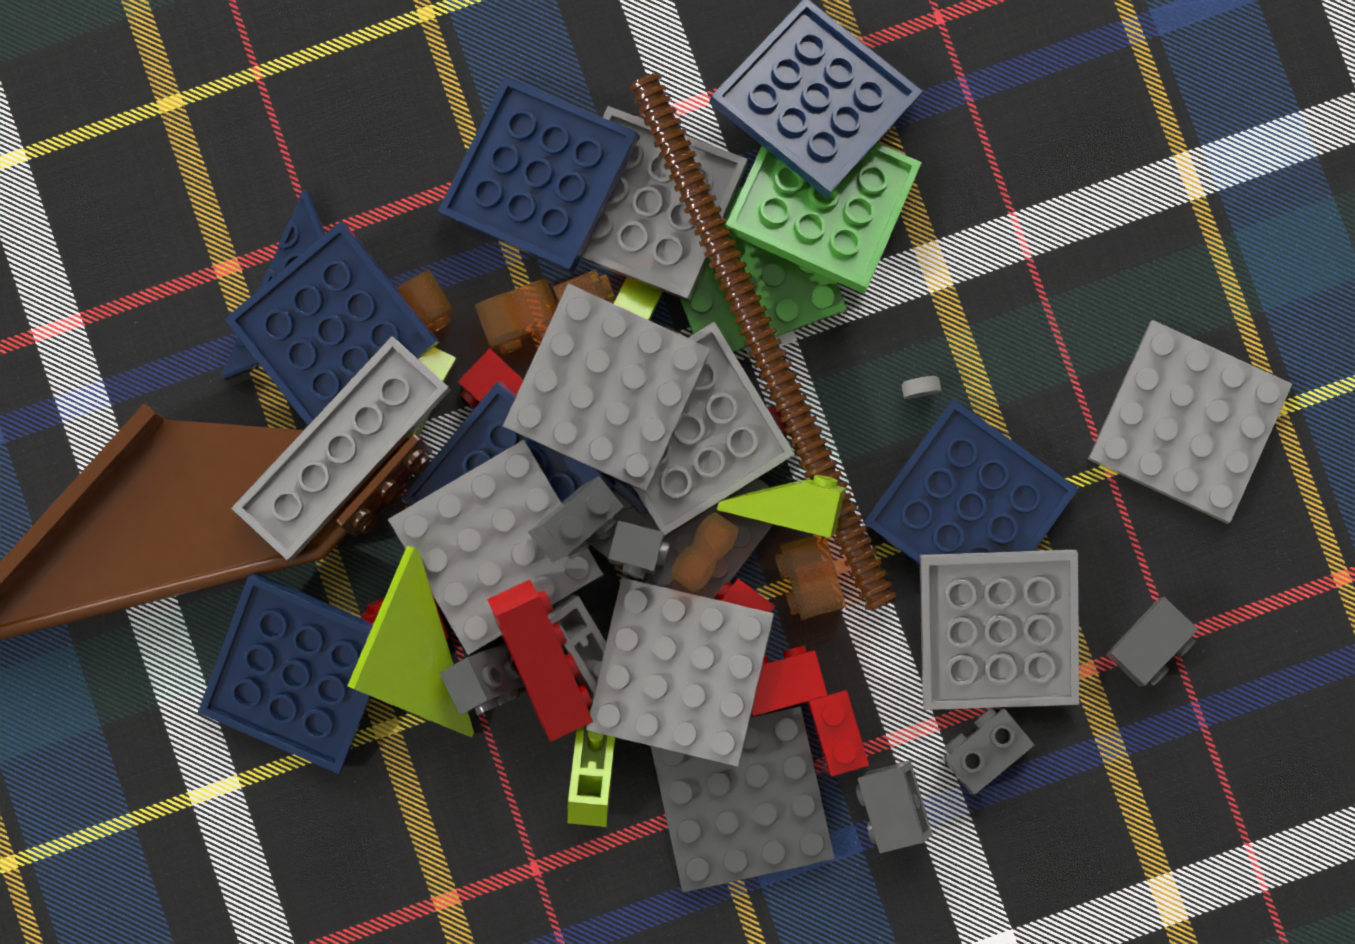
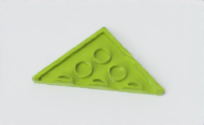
(409, 651)

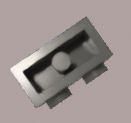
(576, 519)
(638, 550)
(1153, 642)
(483, 680)
(986, 750)
(893, 807)

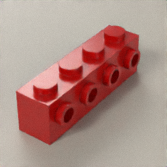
(540, 659)

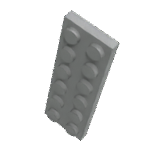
(341, 449)

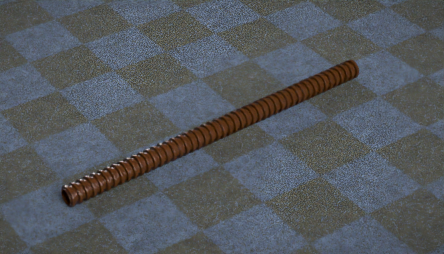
(757, 330)

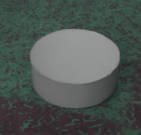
(921, 387)

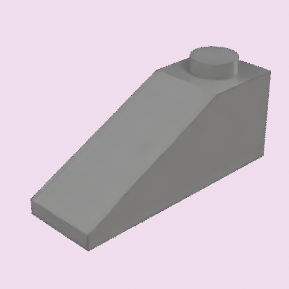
(582, 638)

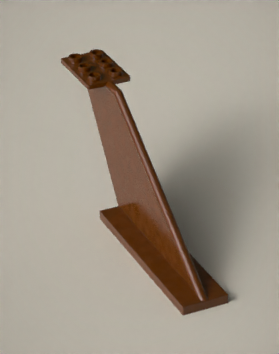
(160, 523)

